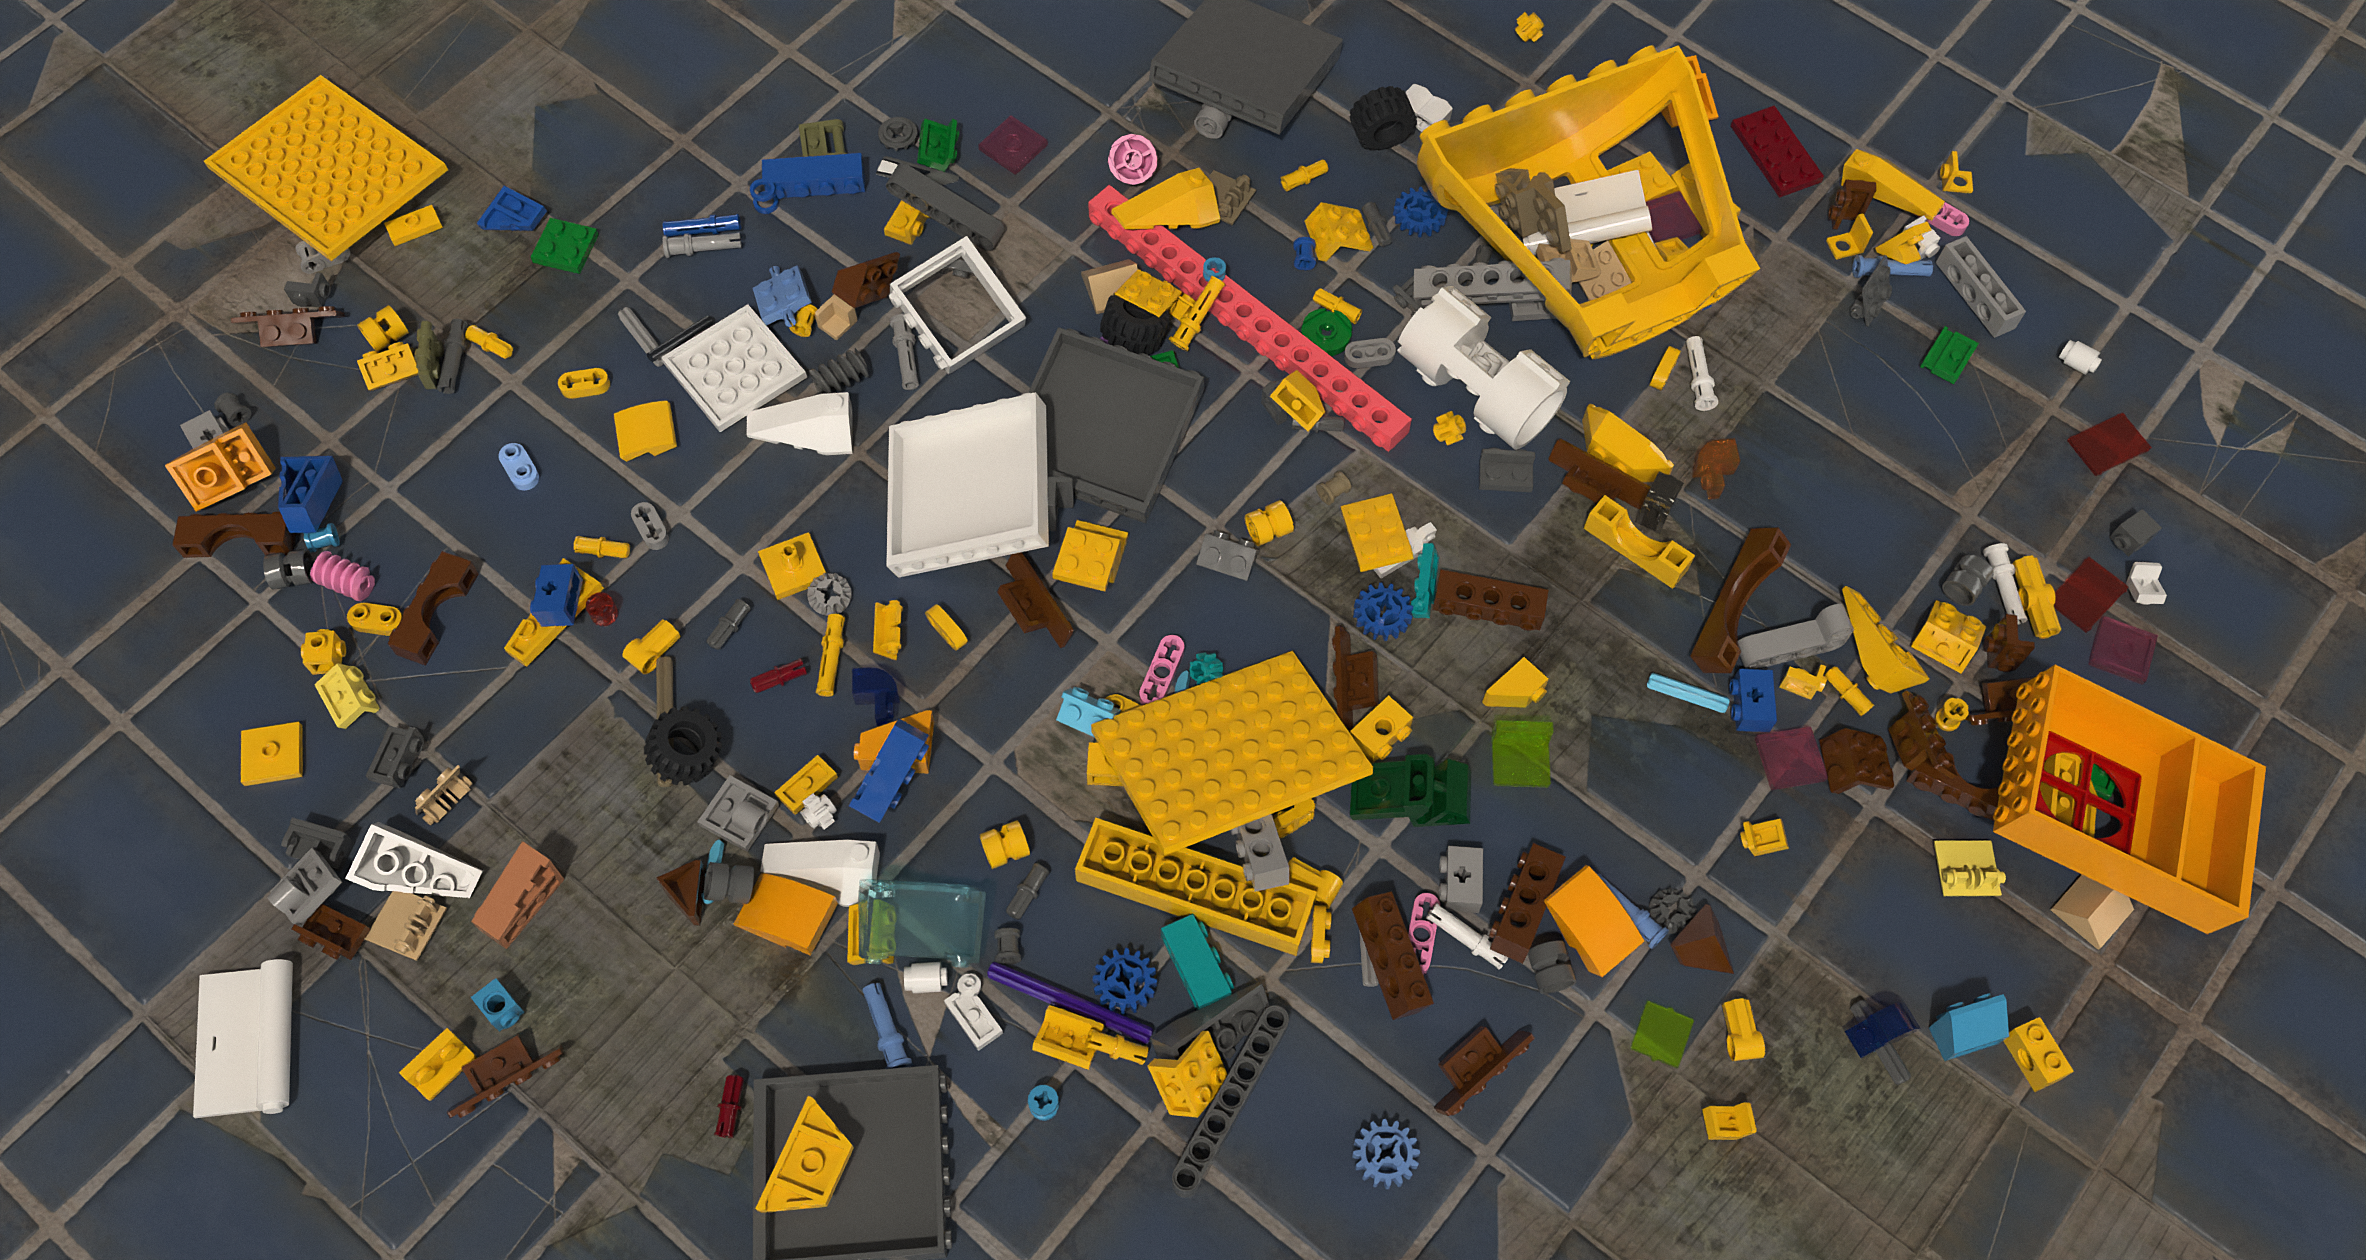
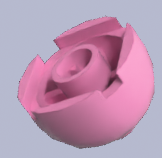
(1133, 159)

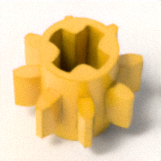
(1529, 27)
(1449, 428)

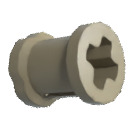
(1333, 488)

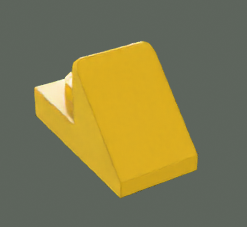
(1902, 246)

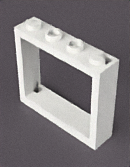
(966, 250)

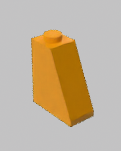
(873, 740)

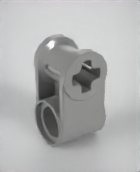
(314, 256)

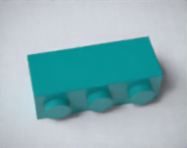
(1196, 961)

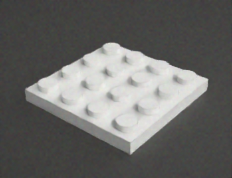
(734, 367)

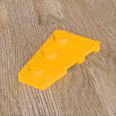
(1687, 186)

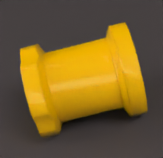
(804, 320)
(1954, 717)

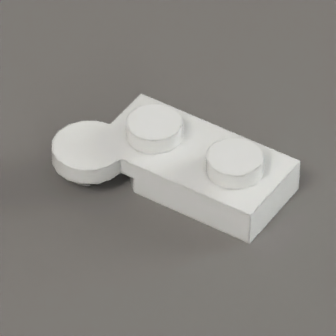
(972, 1013)

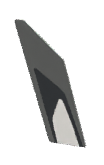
(889, 164)

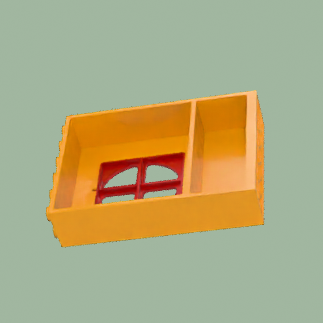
(2185, 810)

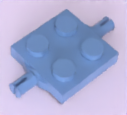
(782, 295)

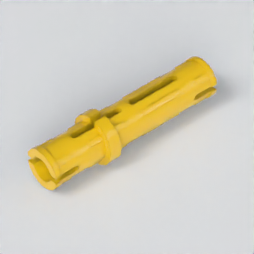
(831, 643)

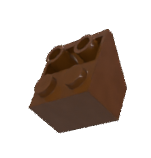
(866, 280)

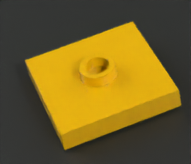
(271, 753)

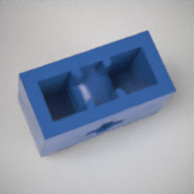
(556, 595)
(1753, 700)

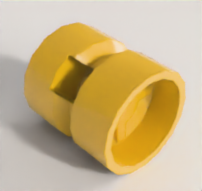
(374, 333)
(1265, 524)
(1004, 844)

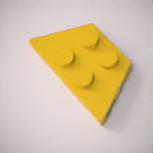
(808, 1164)

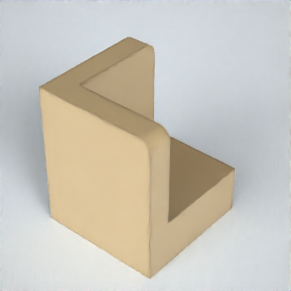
(835, 317)

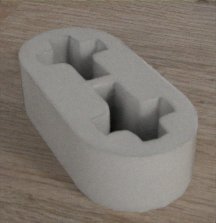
(645, 528)

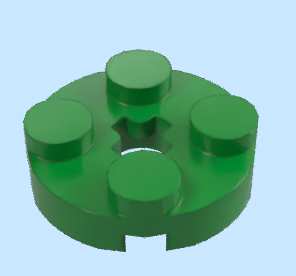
(1327, 320)

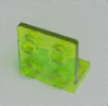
(1521, 753)

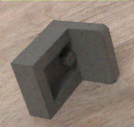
(309, 294)

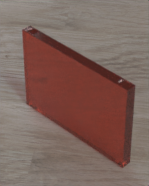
(2109, 444)
(2088, 594)

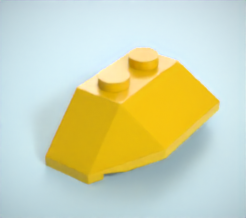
(1622, 445)
(2067, 767)

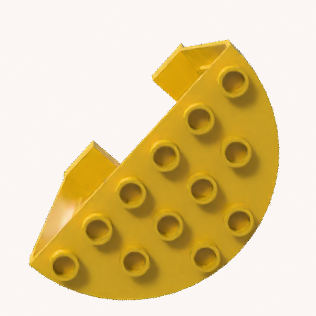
(1564, 137)

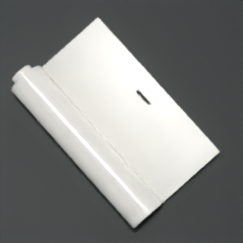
(1601, 209)
(252, 1047)

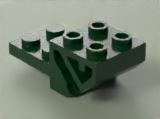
(1414, 791)

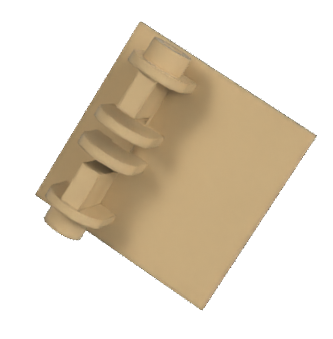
(1612, 274)
(445, 781)
(406, 923)

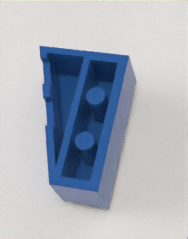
(307, 491)
(890, 770)

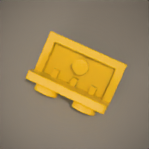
(1065, 1036)

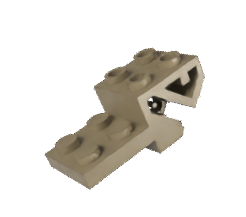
(1532, 206)

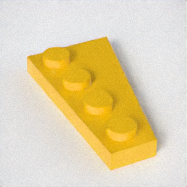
(532, 639)

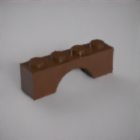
(202, 535)
(448, 578)
(1955, 791)

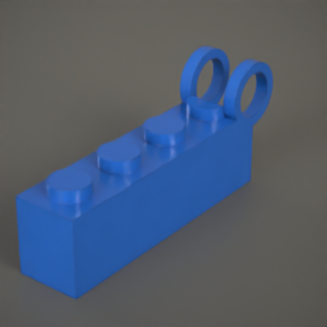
(808, 177)

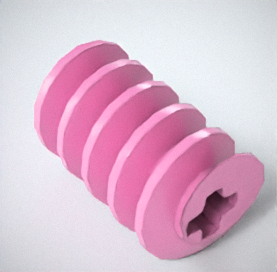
(342, 576)

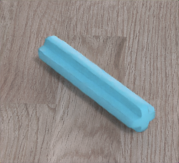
(1688, 692)

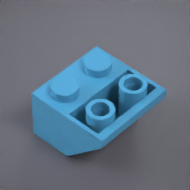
(1971, 1026)

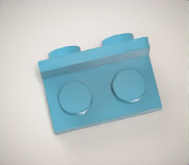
(1082, 710)

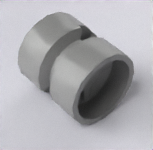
(1211, 121)

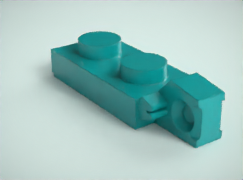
(1426, 582)

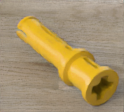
(1192, 327)

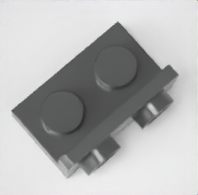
(1506, 470)

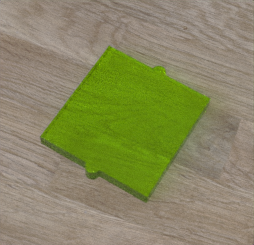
(1662, 1034)

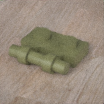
(428, 355)

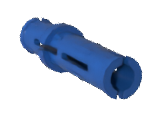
(702, 225)

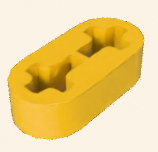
(1665, 368)
(583, 383)
(946, 627)

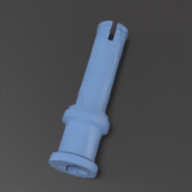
(1866, 266)
(1647, 927)
(889, 1040)

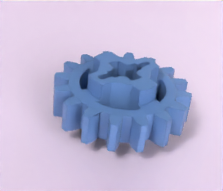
(1394, 1162)

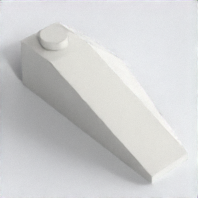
(811, 423)
(408, 865)
(824, 865)

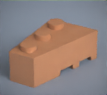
(517, 895)

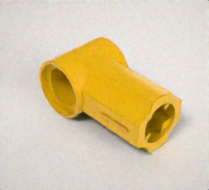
(645, 651)
(1323, 882)
(1742, 1037)

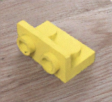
(346, 694)

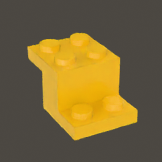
(1090, 555)

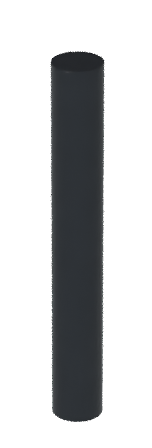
(680, 338)

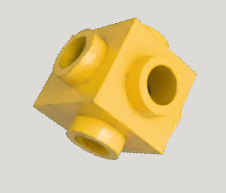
(322, 651)

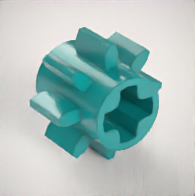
(1205, 668)

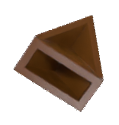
(685, 888)
(1703, 943)

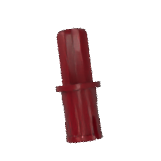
(777, 676)
(729, 1106)

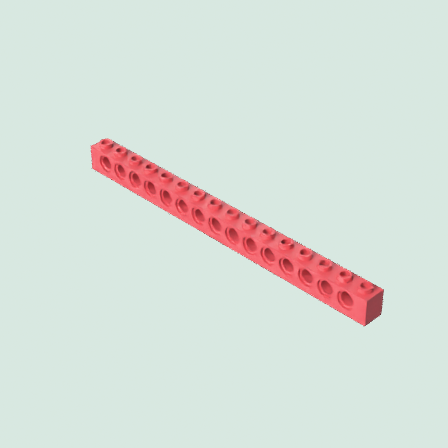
(1185, 269)

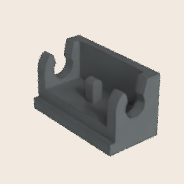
(332, 844)

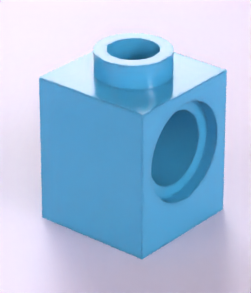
(489, 997)

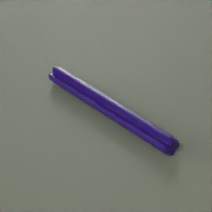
(1069, 1002)

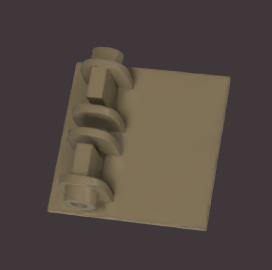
(1231, 195)

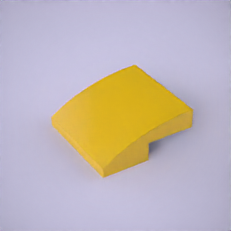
(645, 430)

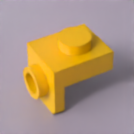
(1764, 837)
(1729, 1121)

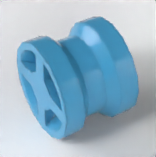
(1043, 1109)

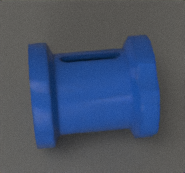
(1304, 253)

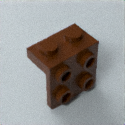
(1856, 759)

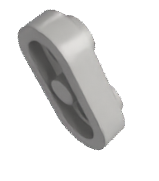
(1369, 353)

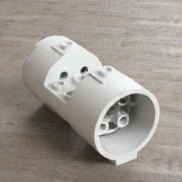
(1514, 395)

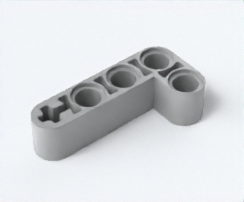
(1797, 641)

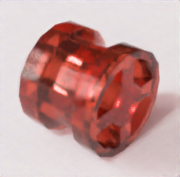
(596, 605)

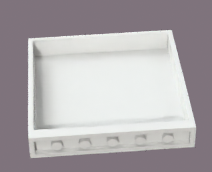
(967, 485)

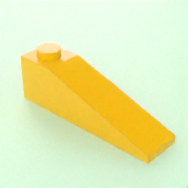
(1892, 184)
(1180, 200)
(1881, 658)

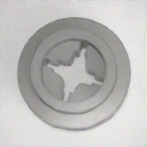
(835, 604)

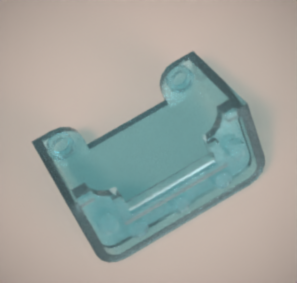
(920, 920)

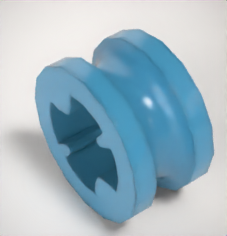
(1216, 263)

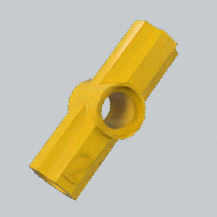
(2036, 597)

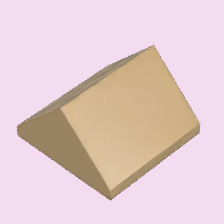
(1106, 280)
(2093, 910)

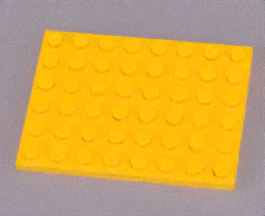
(326, 167)
(1230, 751)

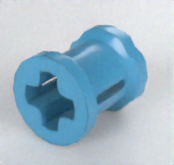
(322, 538)

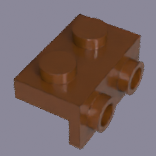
(1851, 201)
(2003, 646)
(333, 931)

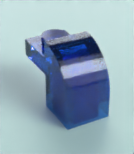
(878, 688)
(1882, 1029)

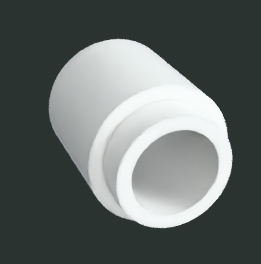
(2080, 357)
(925, 977)

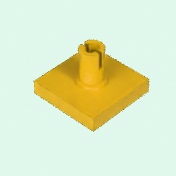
(791, 565)

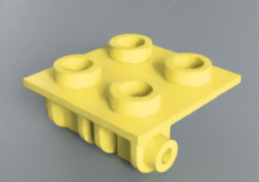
(1968, 868)

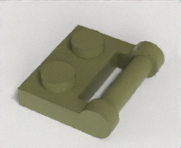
(814, 140)

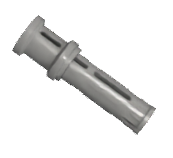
(689, 244)
(904, 342)

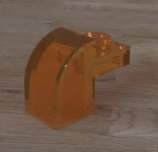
(1713, 462)

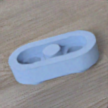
(517, 465)

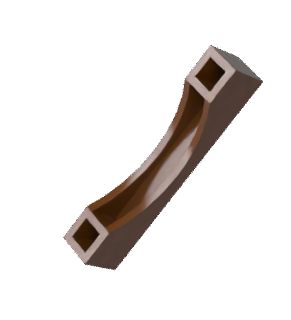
(1759, 557)

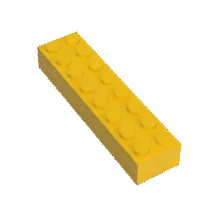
(1194, 884)

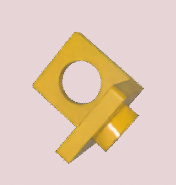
(1951, 170)
(1856, 238)

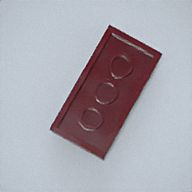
(1777, 151)

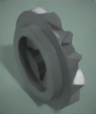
(897, 125)
(1660, 913)

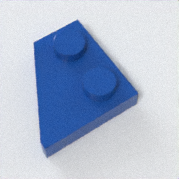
(511, 212)

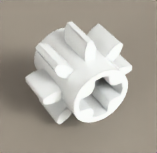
(818, 811)

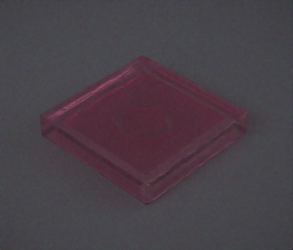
(1013, 145)
(1672, 218)
(2123, 650)
(1791, 758)

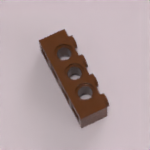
(1502, 593)
(1516, 941)
(1392, 955)

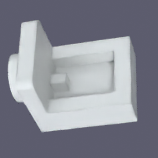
(2144, 583)

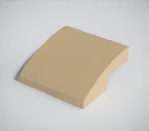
(1581, 257)

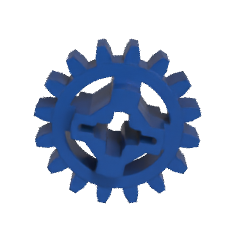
(1419, 212)
(1370, 607)
(1134, 975)

